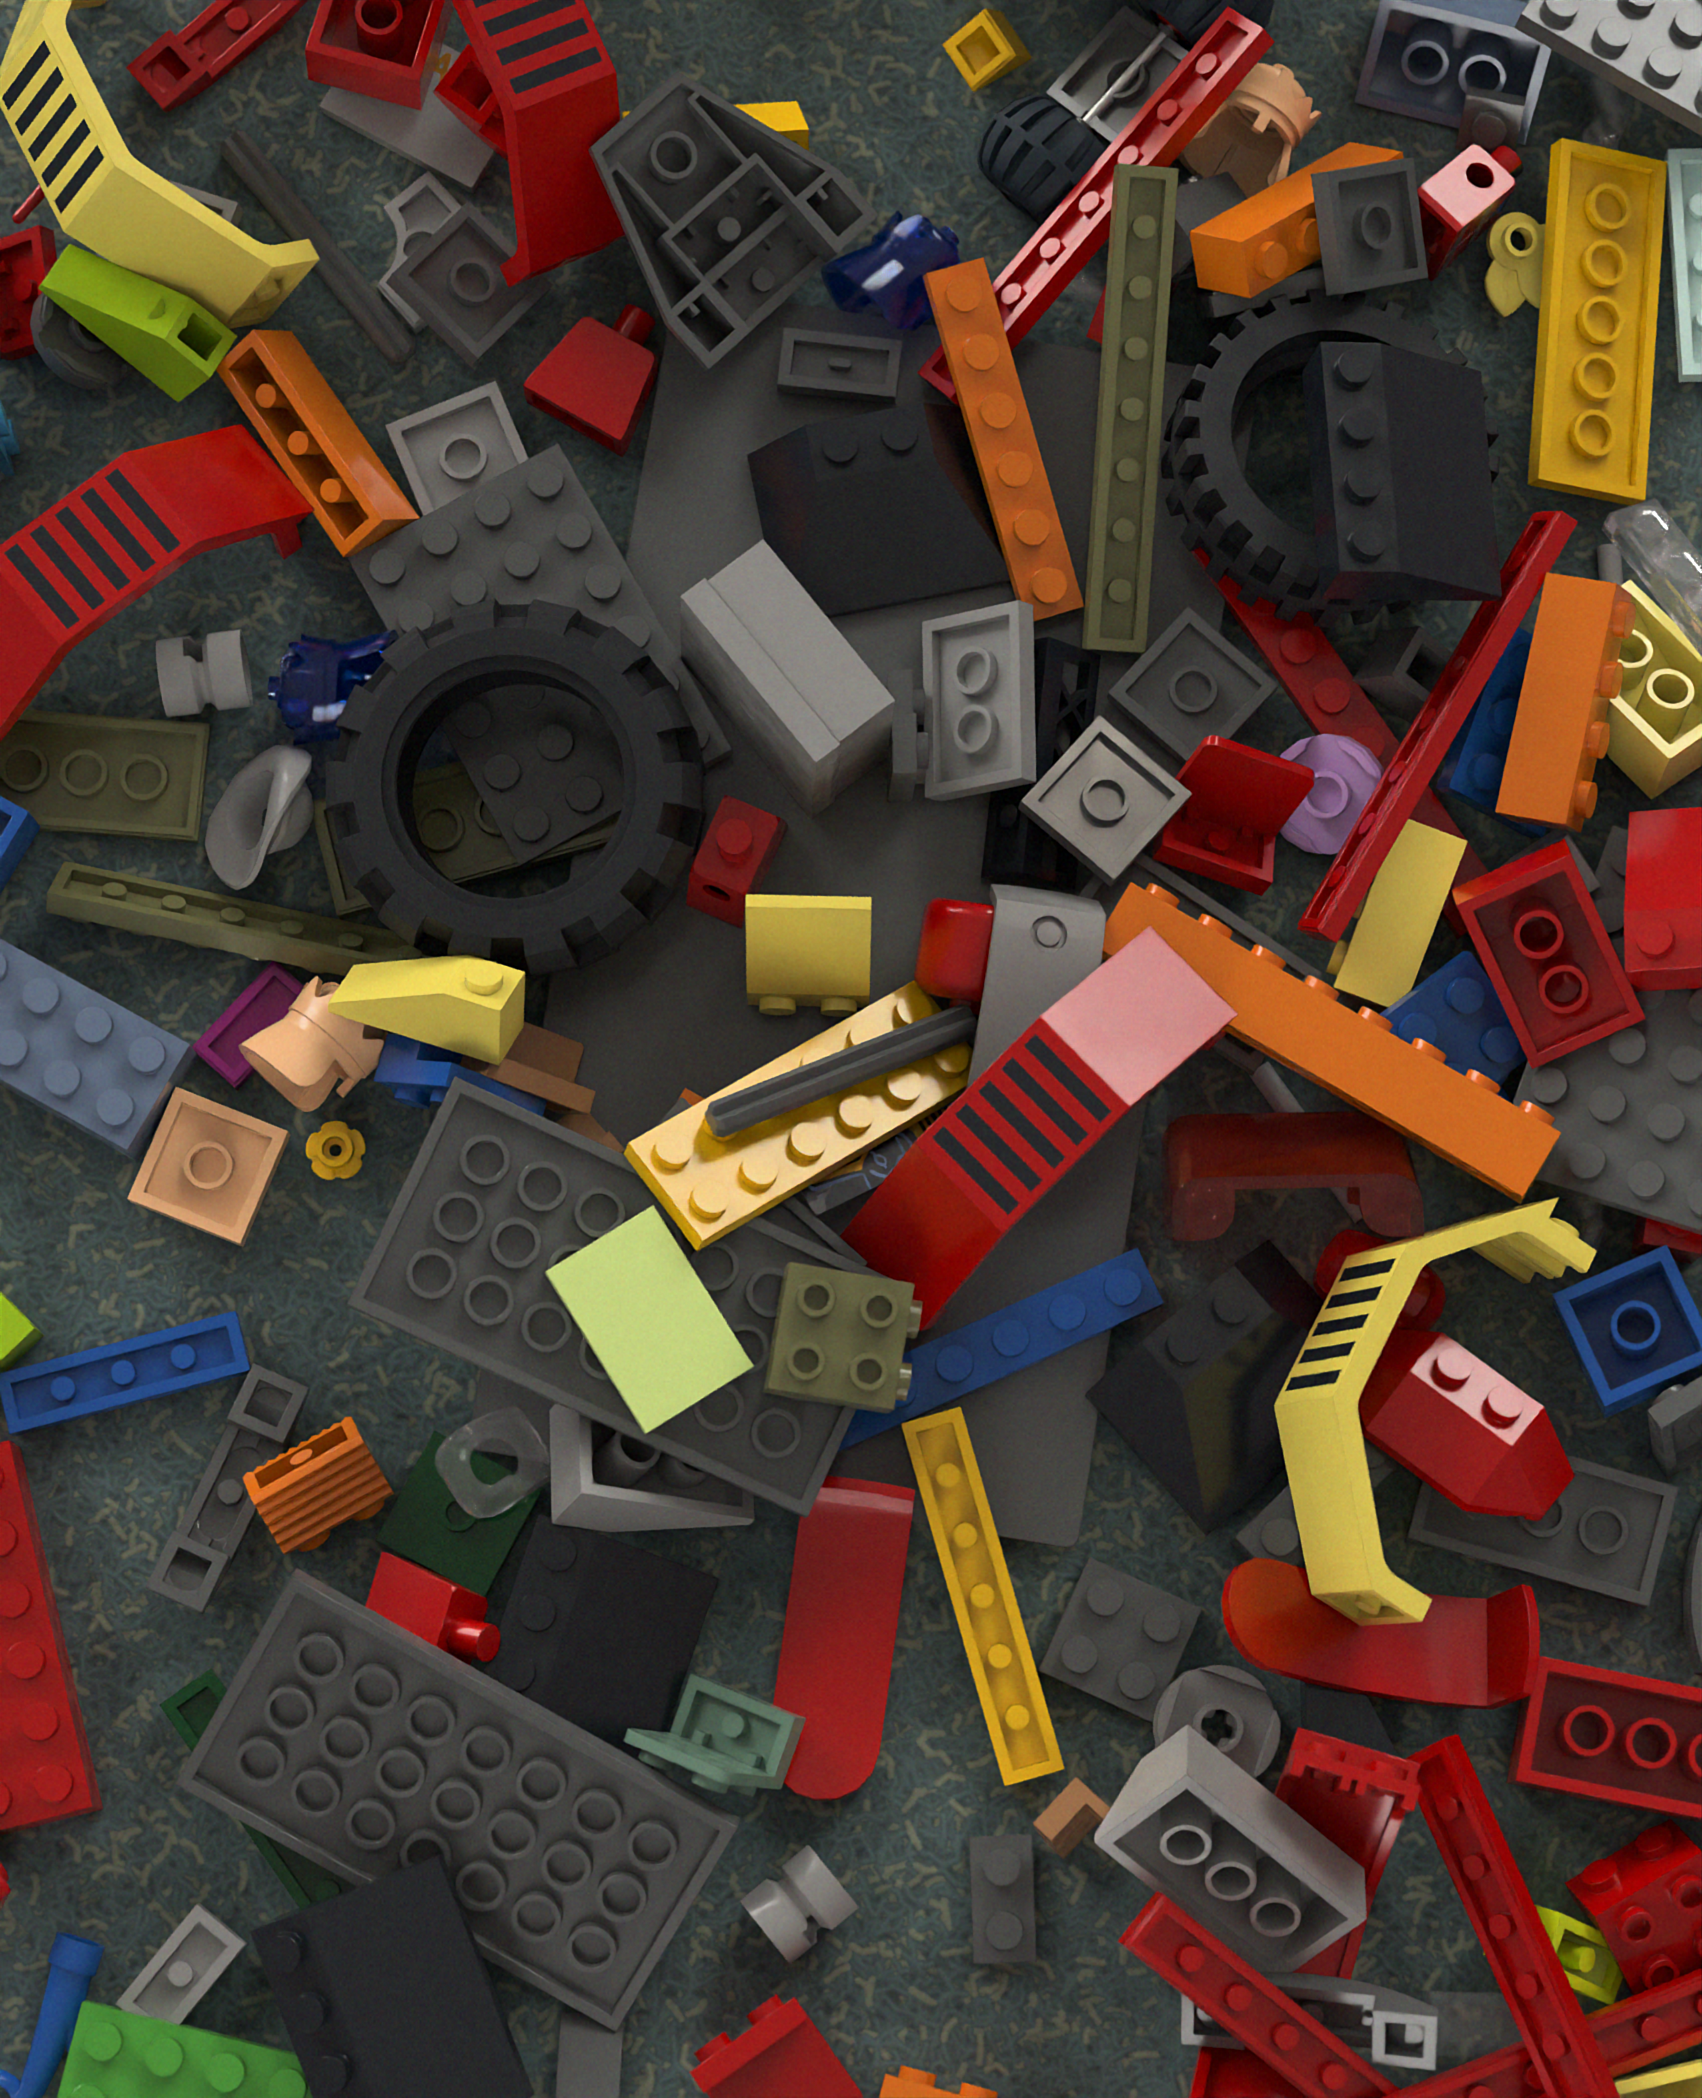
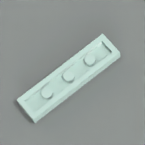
(1685, 238)

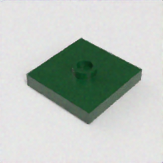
(444, 1538)

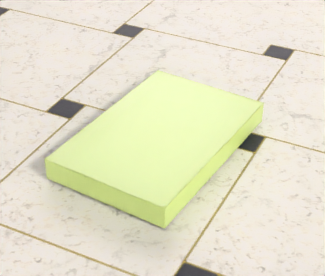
(649, 1319)

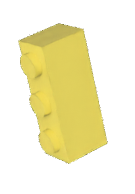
(1397, 916)

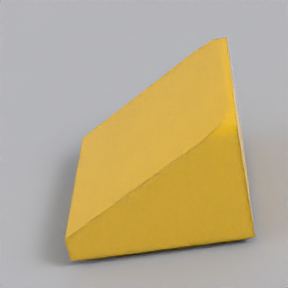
(986, 49)

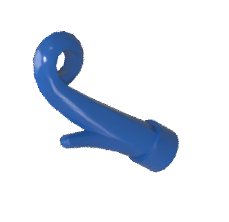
(72, 1967)

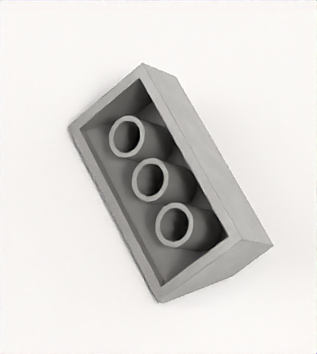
(1233, 1855)

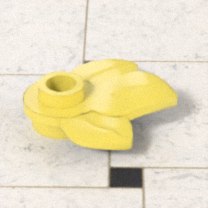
(1514, 273)

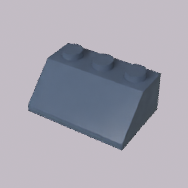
(1434, 49)

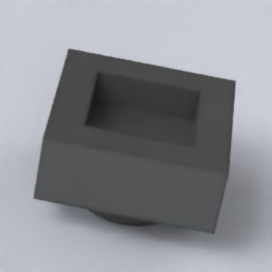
(1490, 119)

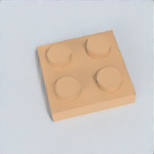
(209, 1166)

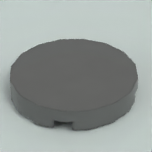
(73, 349)

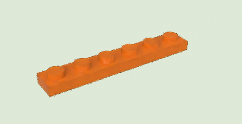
(1003, 438)

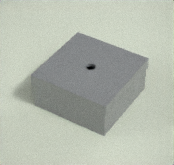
(785, 677)

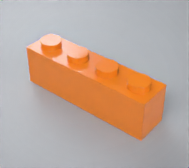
(1272, 230)
(315, 440)
(1566, 702)

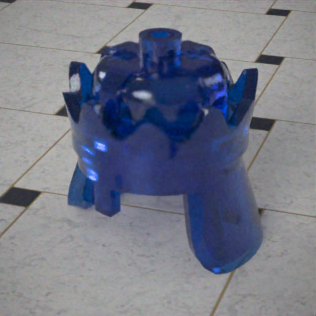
(891, 269)
(319, 679)

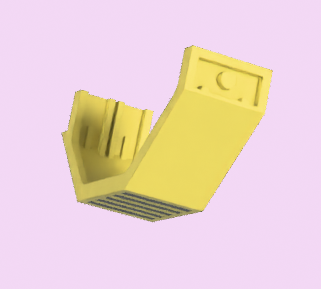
(118, 202)
(1322, 1393)

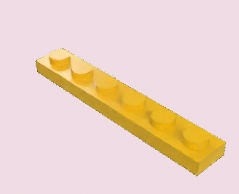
(982, 1596)

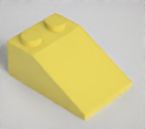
(1660, 701)
(808, 953)

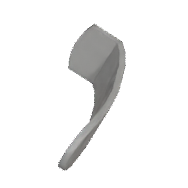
(1037, 955)

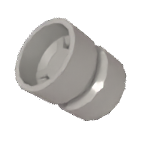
(204, 673)
(799, 1904)

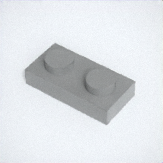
(183, 1968)

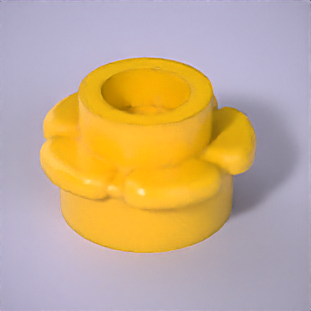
(340, 1166)

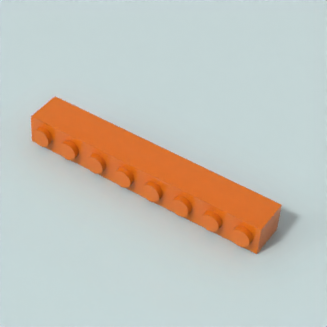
(1349, 1050)

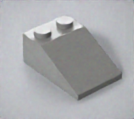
(624, 1485)

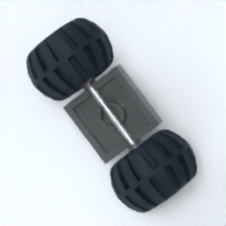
(1045, 146)

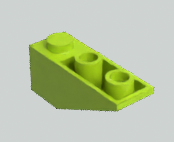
(141, 320)

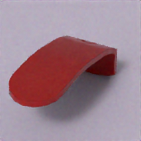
(843, 1631)
(1457, 1657)

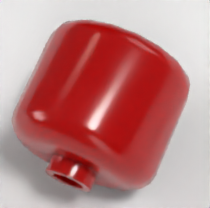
(954, 950)

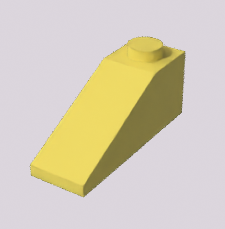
(439, 1000)

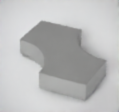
(416, 217)

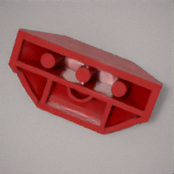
(1462, 1427)

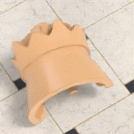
(1253, 130)
(313, 1049)

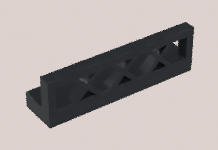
(1012, 839)

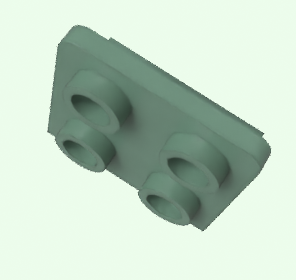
(724, 1739)

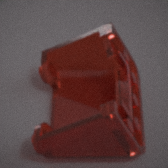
(1216, 1153)

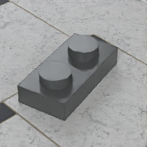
(839, 365)
(1002, 1899)

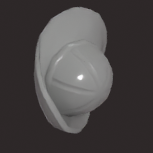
(235, 832)

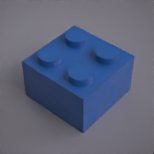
(1632, 1330)

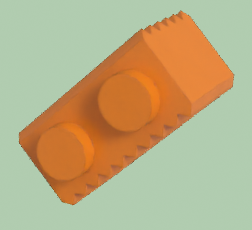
(318, 1487)

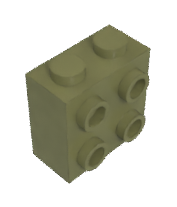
(842, 1338)

